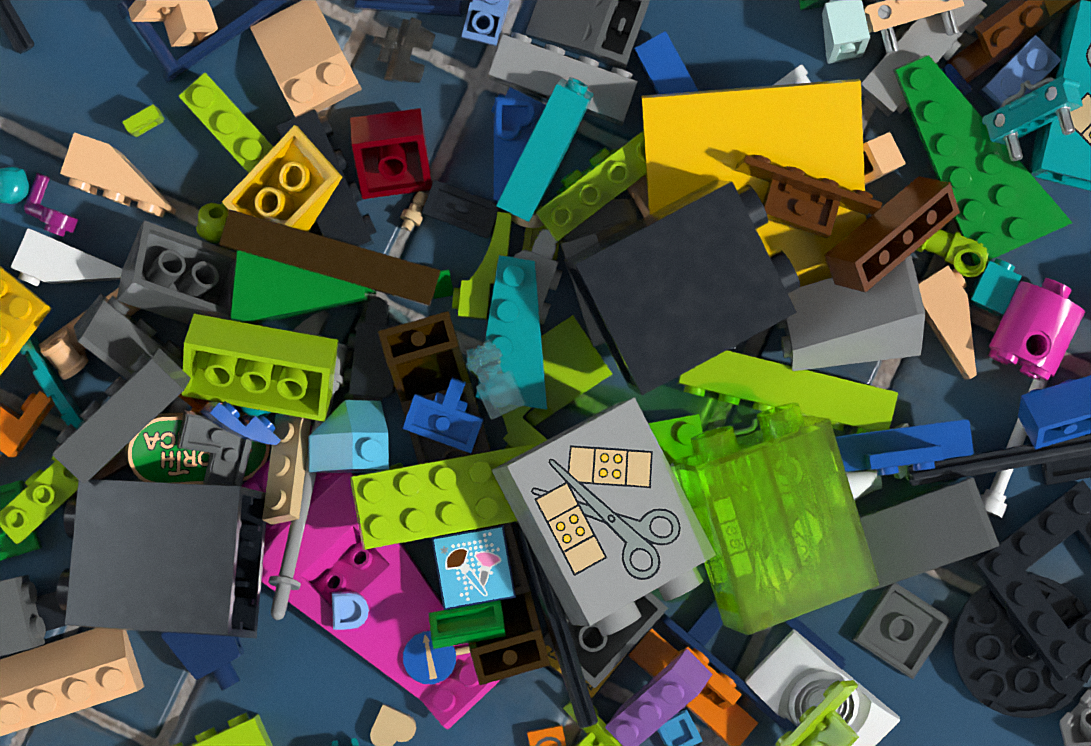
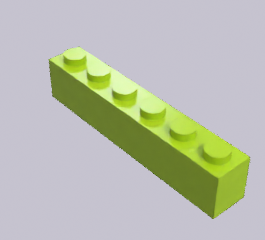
(775, 384)

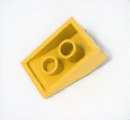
(287, 184)

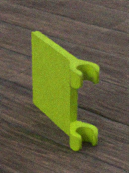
(569, 367)

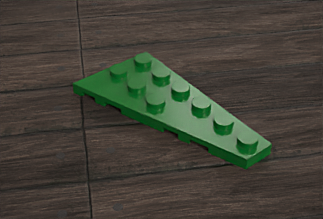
(994, 195)

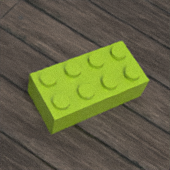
(259, 367)

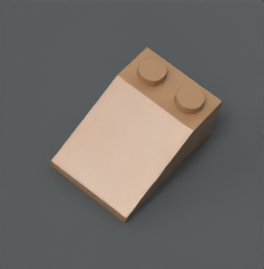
(305, 58)

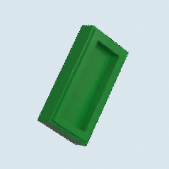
(466, 624)

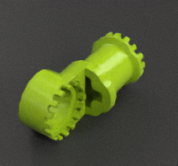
(952, 247)

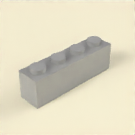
(923, 38)
(540, 69)

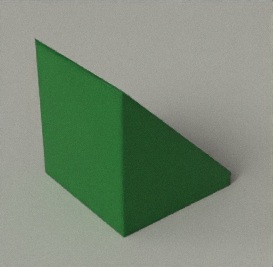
(444, 286)

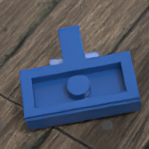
(444, 418)

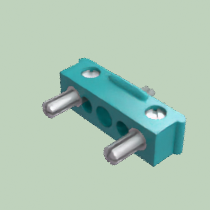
(1023, 114)

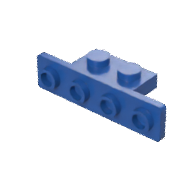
(905, 446)

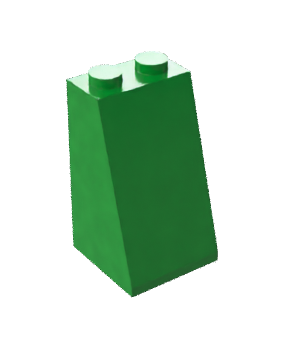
(277, 291)

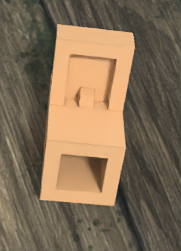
(185, 20)

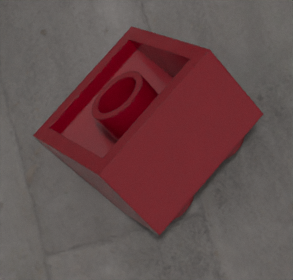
(391, 153)

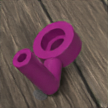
(55, 220)

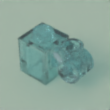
(497, 389)

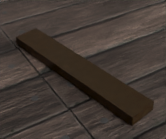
(329, 257)

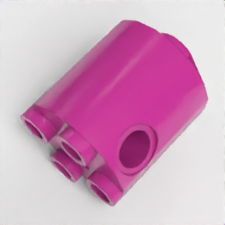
(1042, 317)

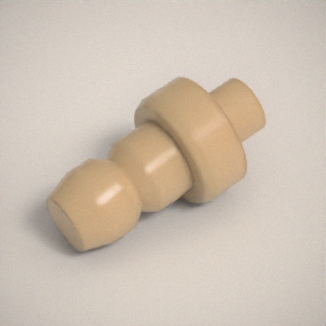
(412, 215)

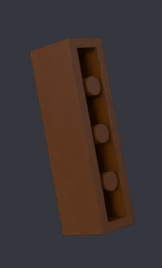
(892, 234)

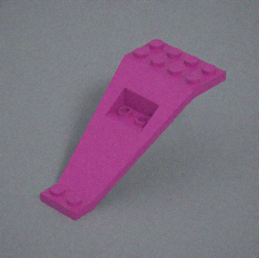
(387, 579)

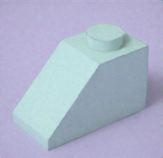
(844, 30)

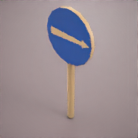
(429, 664)

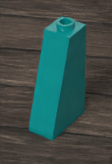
(545, 149)

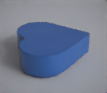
(512, 116)

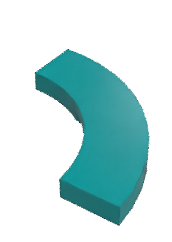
(50, 382)

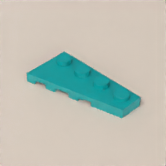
(516, 327)

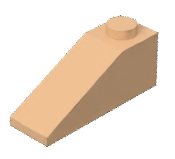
(949, 317)

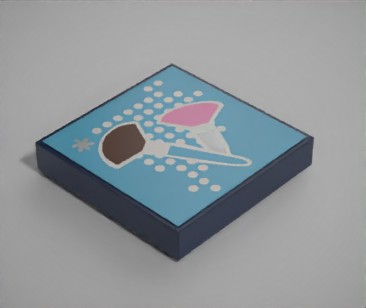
(473, 567)

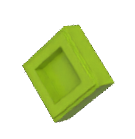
(143, 121)

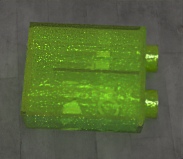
(776, 519)

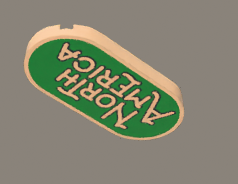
(158, 459)

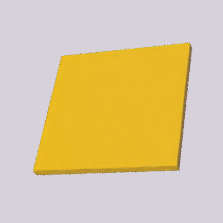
(799, 125)

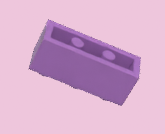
(659, 700)

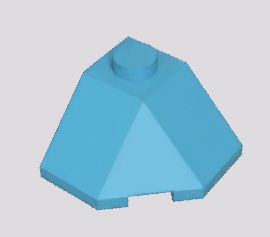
(350, 440)

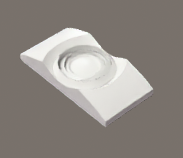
(798, 675)

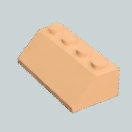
(66, 677)

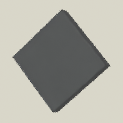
(902, 629)

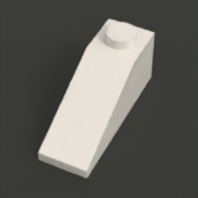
(55, 262)

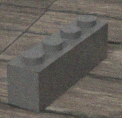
(121, 415)

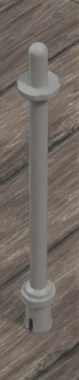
(284, 581)

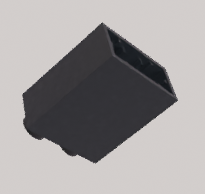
(684, 284)
(164, 558)

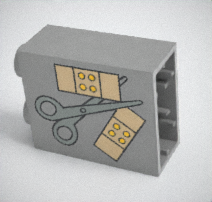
(606, 517)

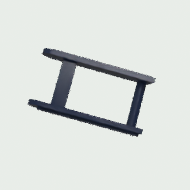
(174, 68)
(710, 623)

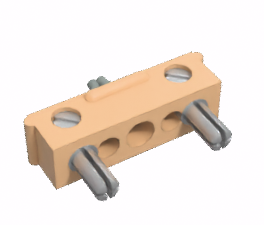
(890, 13)

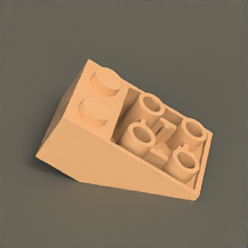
(100, 166)

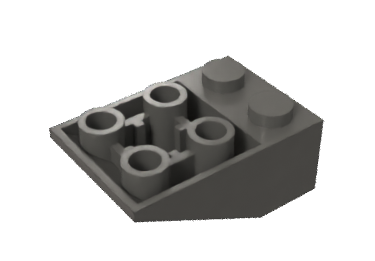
(590, 27)

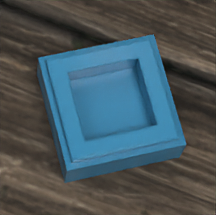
(680, 730)

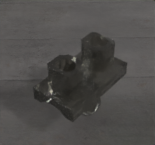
(410, 36)

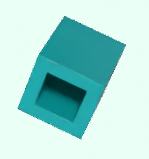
(994, 287)

